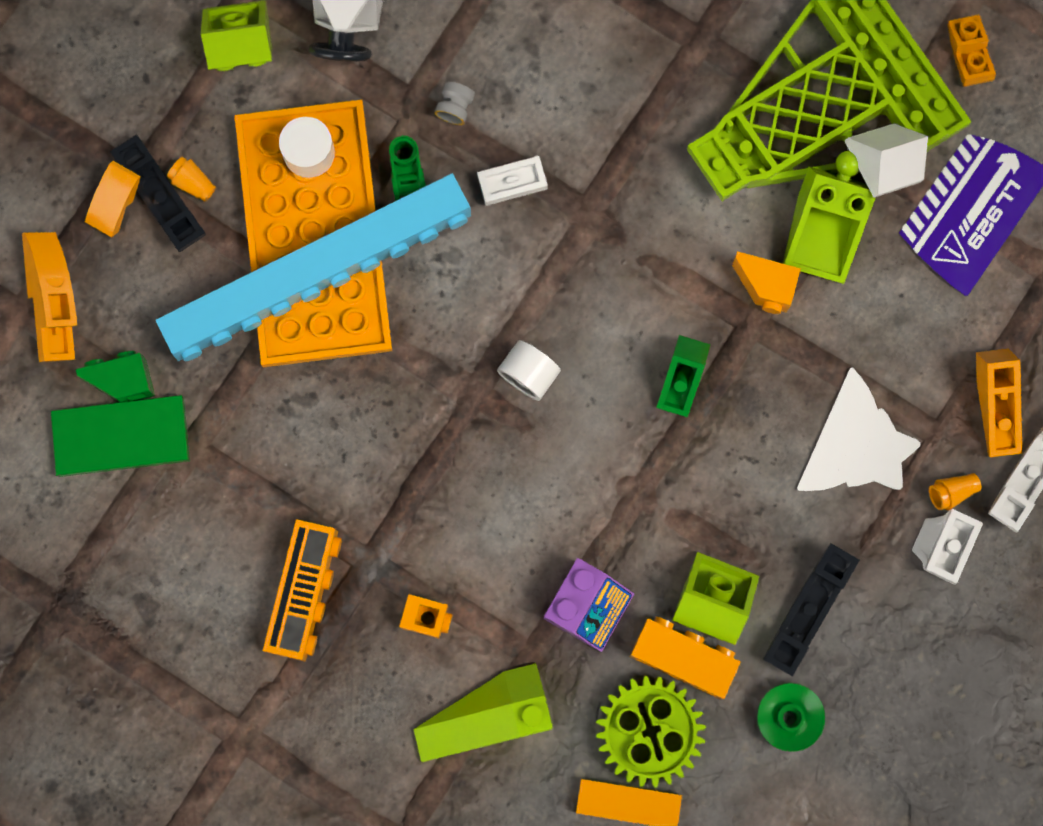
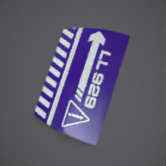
(972, 209)

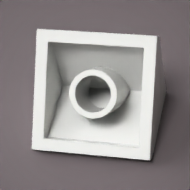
(889, 158)

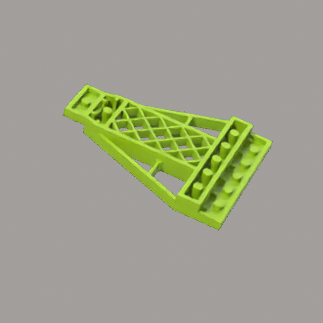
(881, 55)

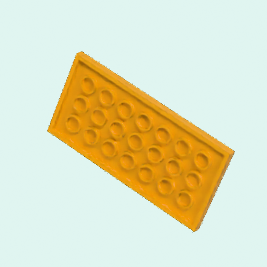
(294, 211)

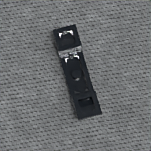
(159, 194)
(810, 609)

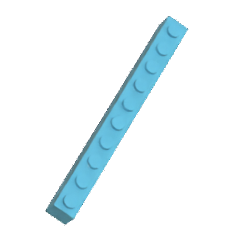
(314, 268)

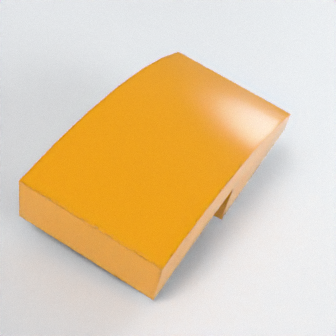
(970, 50)
(111, 198)

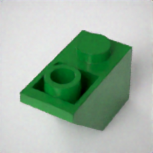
(120, 378)

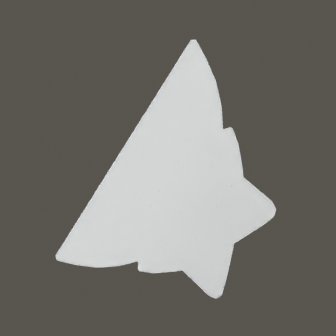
(857, 443)

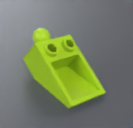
(829, 229)

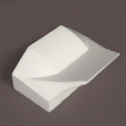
(946, 544)

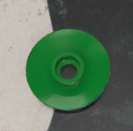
(808, 717)

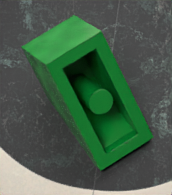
(683, 376)

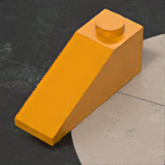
(1000, 401)

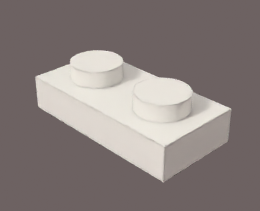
(512, 180)

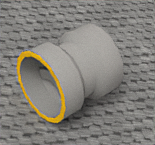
(454, 104)

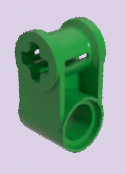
(406, 174)

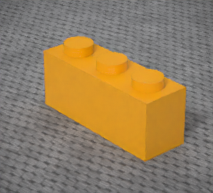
(685, 657)

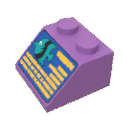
(589, 605)

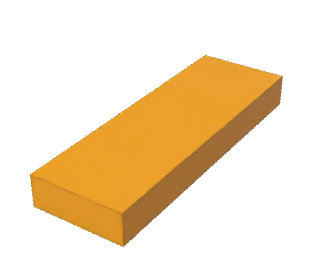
(628, 803)

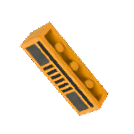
(301, 590)

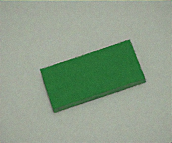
(120, 436)

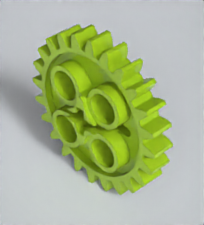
(679, 720)

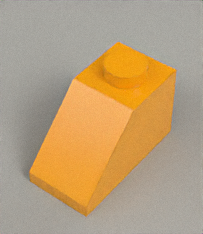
(767, 281)

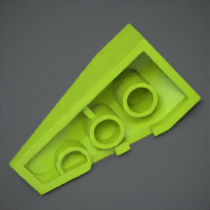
(496, 712)

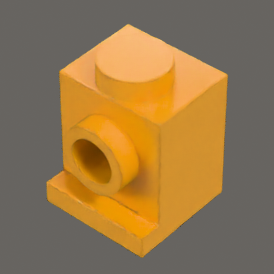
(413, 613)

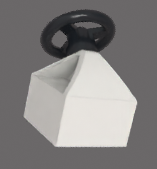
(343, 20)

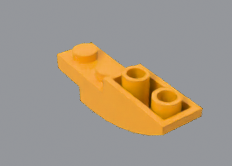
(52, 296)

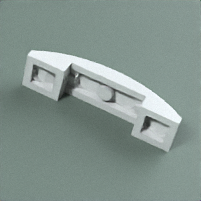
(1021, 488)

